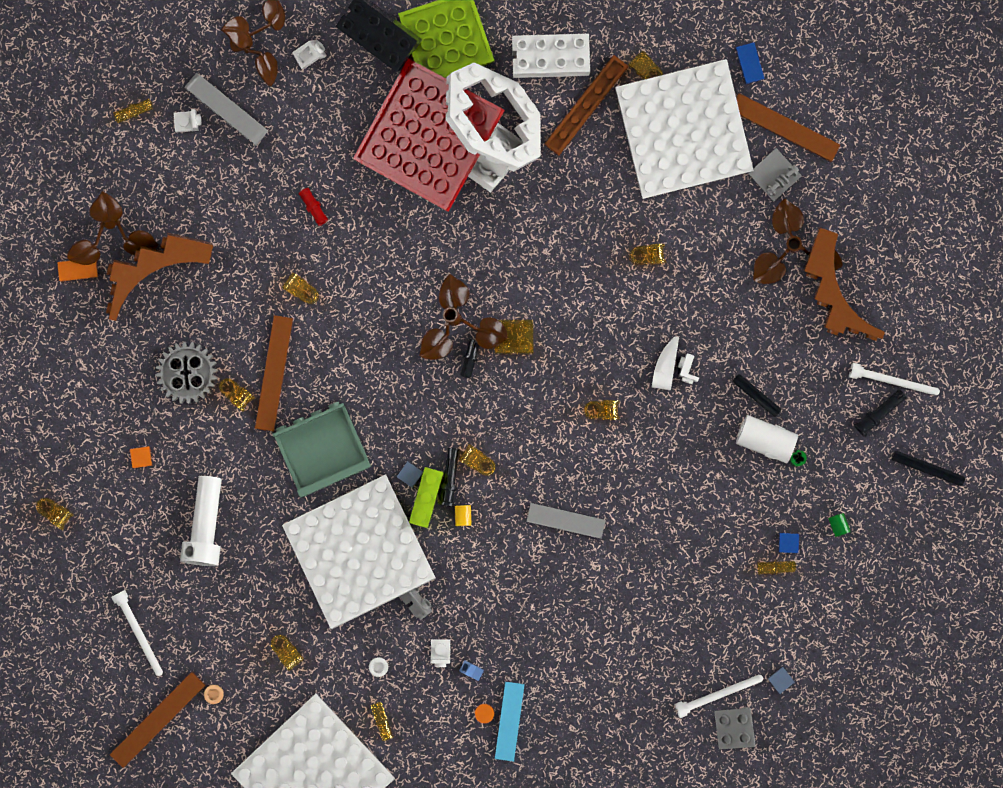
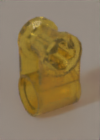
(644, 66)
(649, 254)
(298, 287)
(236, 394)
(603, 410)
(475, 458)
(55, 513)
(288, 654)

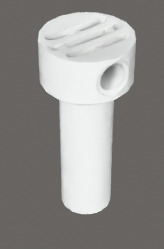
(201, 546)

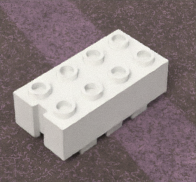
(551, 55)

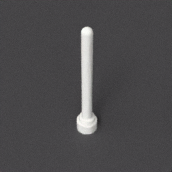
(858, 372)
(121, 600)
(684, 707)

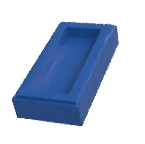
(750, 63)

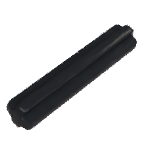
(757, 395)

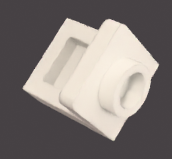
(685, 365)

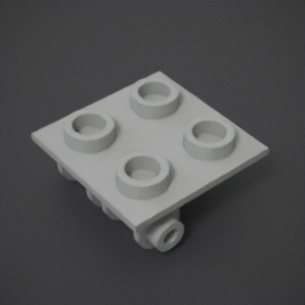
(775, 174)
(735, 728)

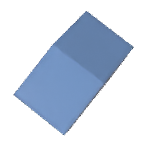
(471, 670)

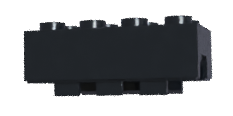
(379, 33)

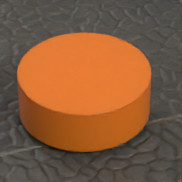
(484, 713)

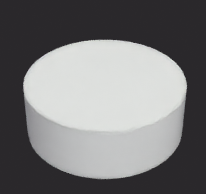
(378, 667)

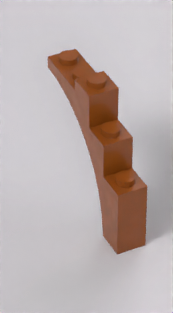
(821, 264)
(127, 275)

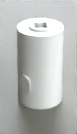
(767, 439)

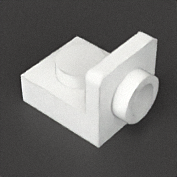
(309, 53)
(187, 121)
(440, 652)

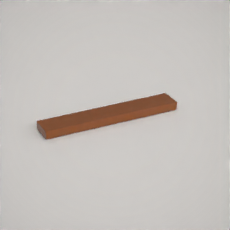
(586, 105)
(787, 128)
(274, 373)
(157, 719)

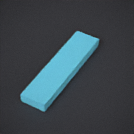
(509, 721)

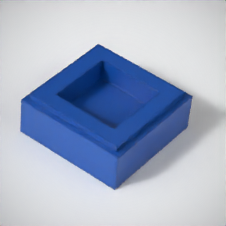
(788, 543)

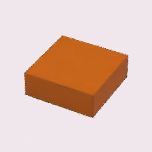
(141, 457)

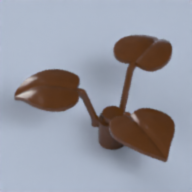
(241, 40)
(107, 212)
(785, 219)
(452, 294)

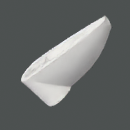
(665, 366)

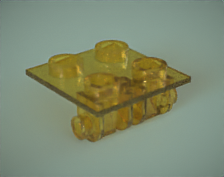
(519, 337)

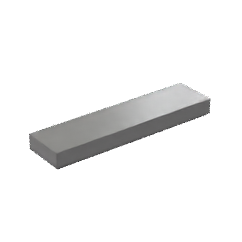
(566, 520)

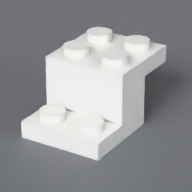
(488, 173)

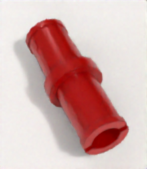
(313, 206)

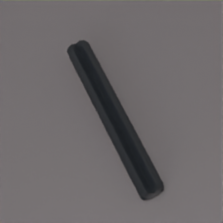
(928, 468)

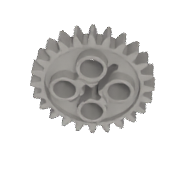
(204, 370)

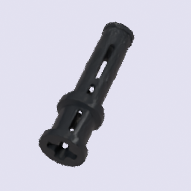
(873, 418)
(448, 486)

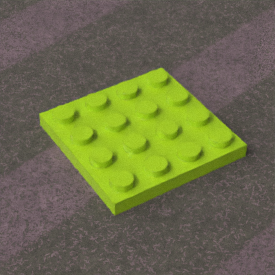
(449, 35)

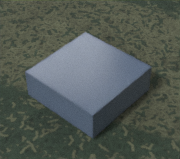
(409, 474)
(781, 680)

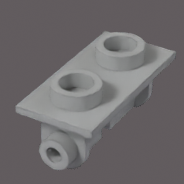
(421, 606)

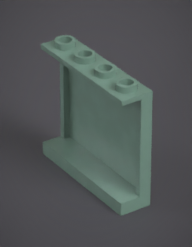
(321, 449)

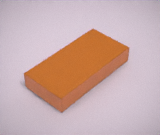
(74, 271)

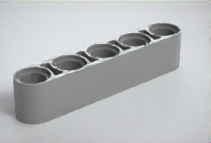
(226, 109)

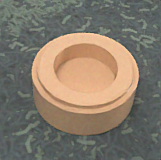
(213, 694)

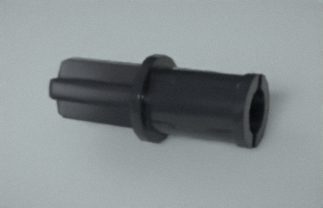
(470, 359)

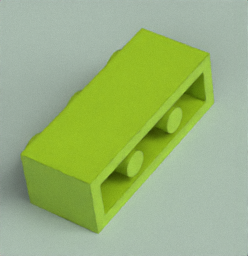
(426, 497)

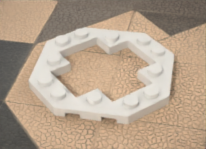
(495, 84)

